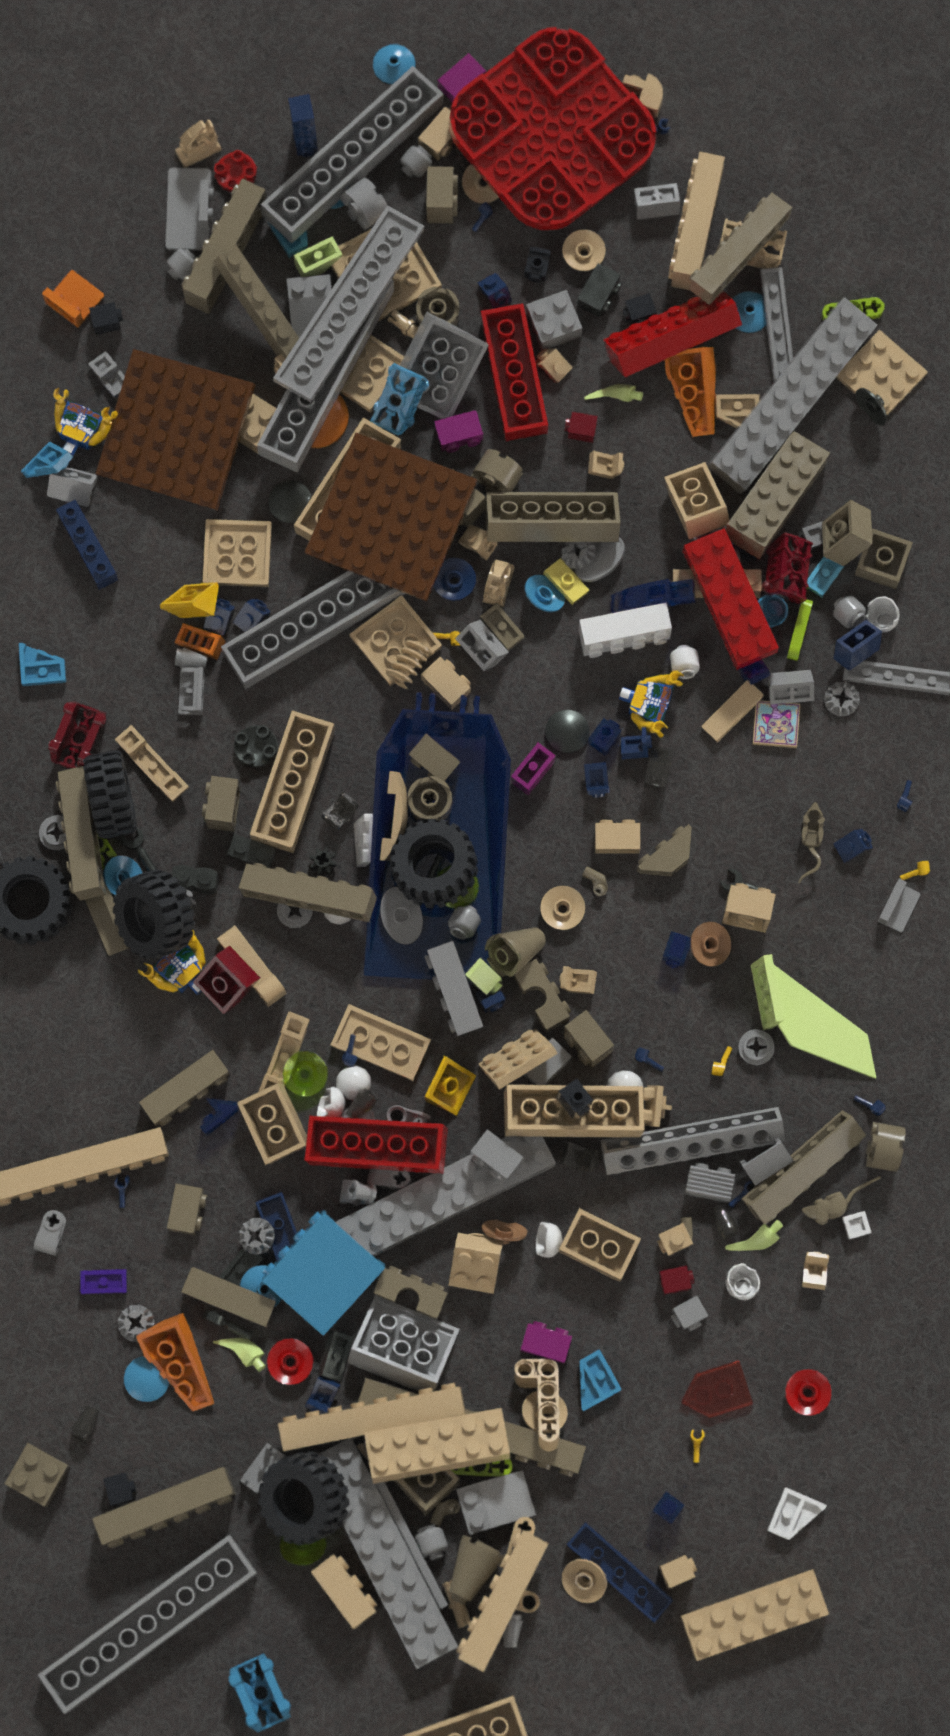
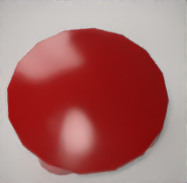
(234, 168)

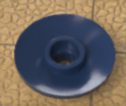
(457, 569)

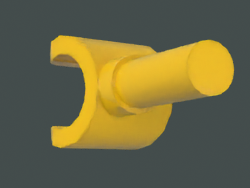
(452, 636)
(923, 869)
(719, 1068)
(696, 1444)

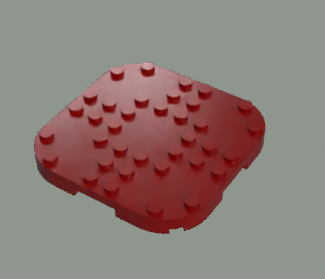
(552, 128)

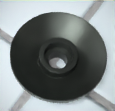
(872, 405)

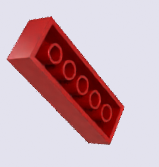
(671, 333)
(514, 372)
(730, 599)
(376, 1144)

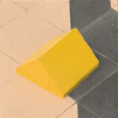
(192, 600)
(449, 1086)

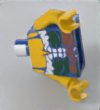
(80, 424)
(651, 701)
(178, 969)

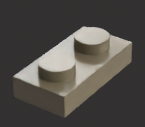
(502, 627)

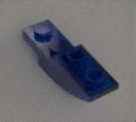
(654, 593)

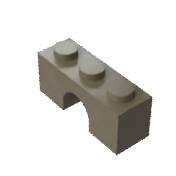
(554, 1011)
(430, 1297)

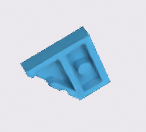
(48, 461)

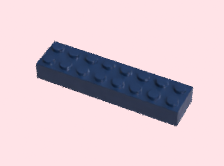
(277, 1214)
(620, 1572)

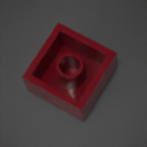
(226, 979)

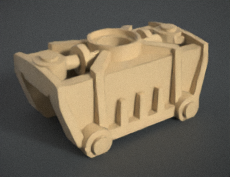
(762, 258)

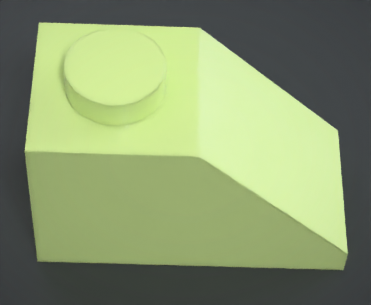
(317, 258)
(484, 978)

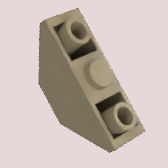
(669, 855)

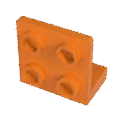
(73, 298)

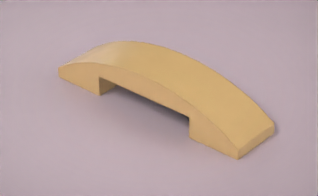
(151, 763)
(400, 817)
(288, 1044)

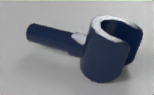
(660, 129)
(486, 211)
(904, 803)
(642, 1056)
(348, 1058)
(876, 1108)
(121, 1186)
(735, 1201)

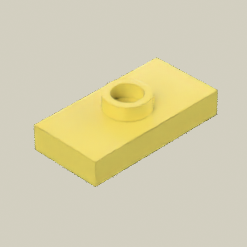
(566, 581)

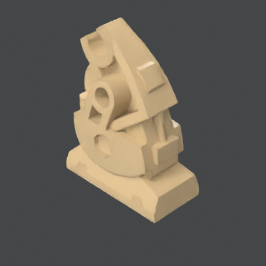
(198, 143)
(498, 583)

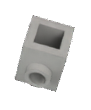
(689, 1314)

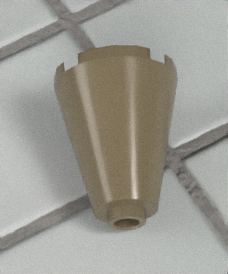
(513, 950)
(472, 1569)

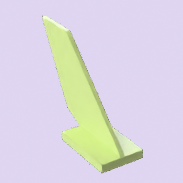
(808, 1020)

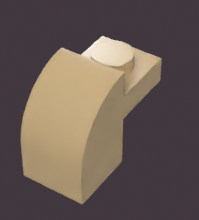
(649, 91)

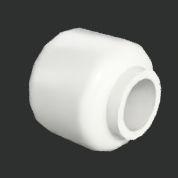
(685, 661)

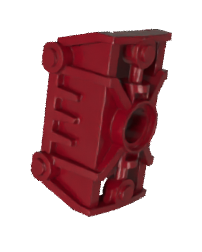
(780, 566)
(68, 729)

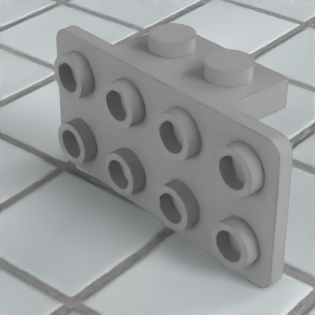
(188, 208)

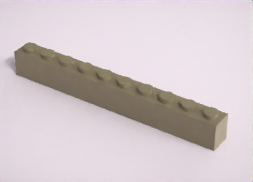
(521, 1440)

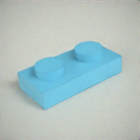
(823, 576)

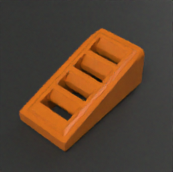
(211, 650)

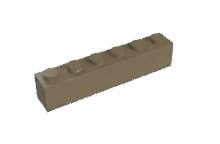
(739, 248)
(256, 301)
(81, 835)
(308, 892)
(808, 1164)

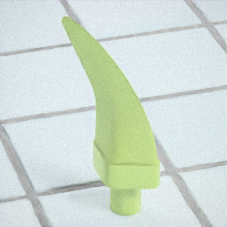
(620, 391)
(760, 1240)
(246, 1350)

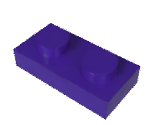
(103, 1281)

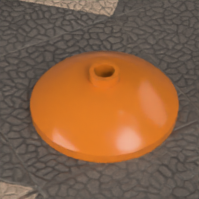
(334, 425)

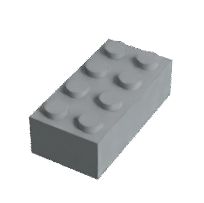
(455, 988)

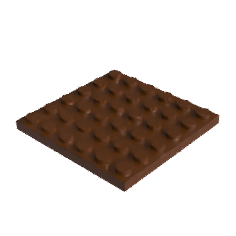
(175, 429)
(391, 516)

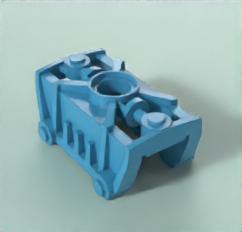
(409, 400)
(248, 1698)

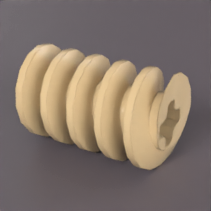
(407, 662)

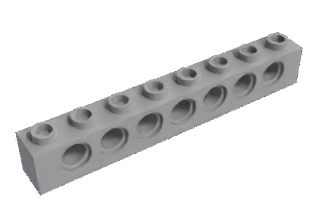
(693, 1141)

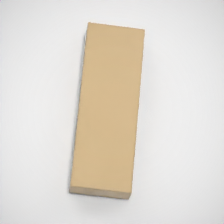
(732, 711)

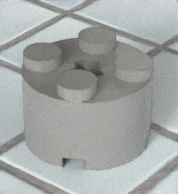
(363, 203)

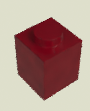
(581, 427)
(676, 1280)

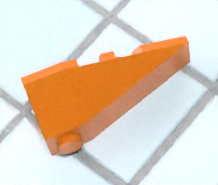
(694, 386)
(175, 1355)

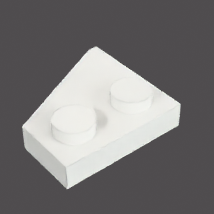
(363, 839)
(793, 1513)

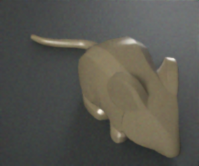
(812, 834)
(833, 1205)

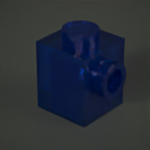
(605, 736)

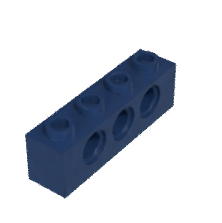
(303, 125)
(87, 544)

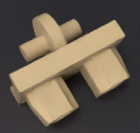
(654, 1105)

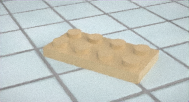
(381, 1042)

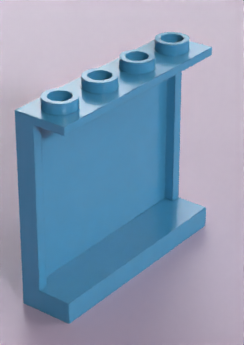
(322, 1272)

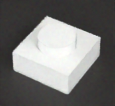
(856, 1225)

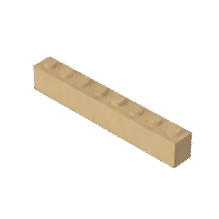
(82, 1164)
(364, 1418)

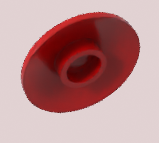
(290, 1349)
(816, 1383)

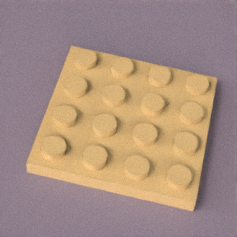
(409, 281)

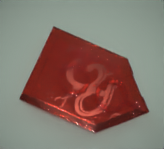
(718, 1390)

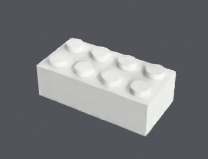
(625, 630)

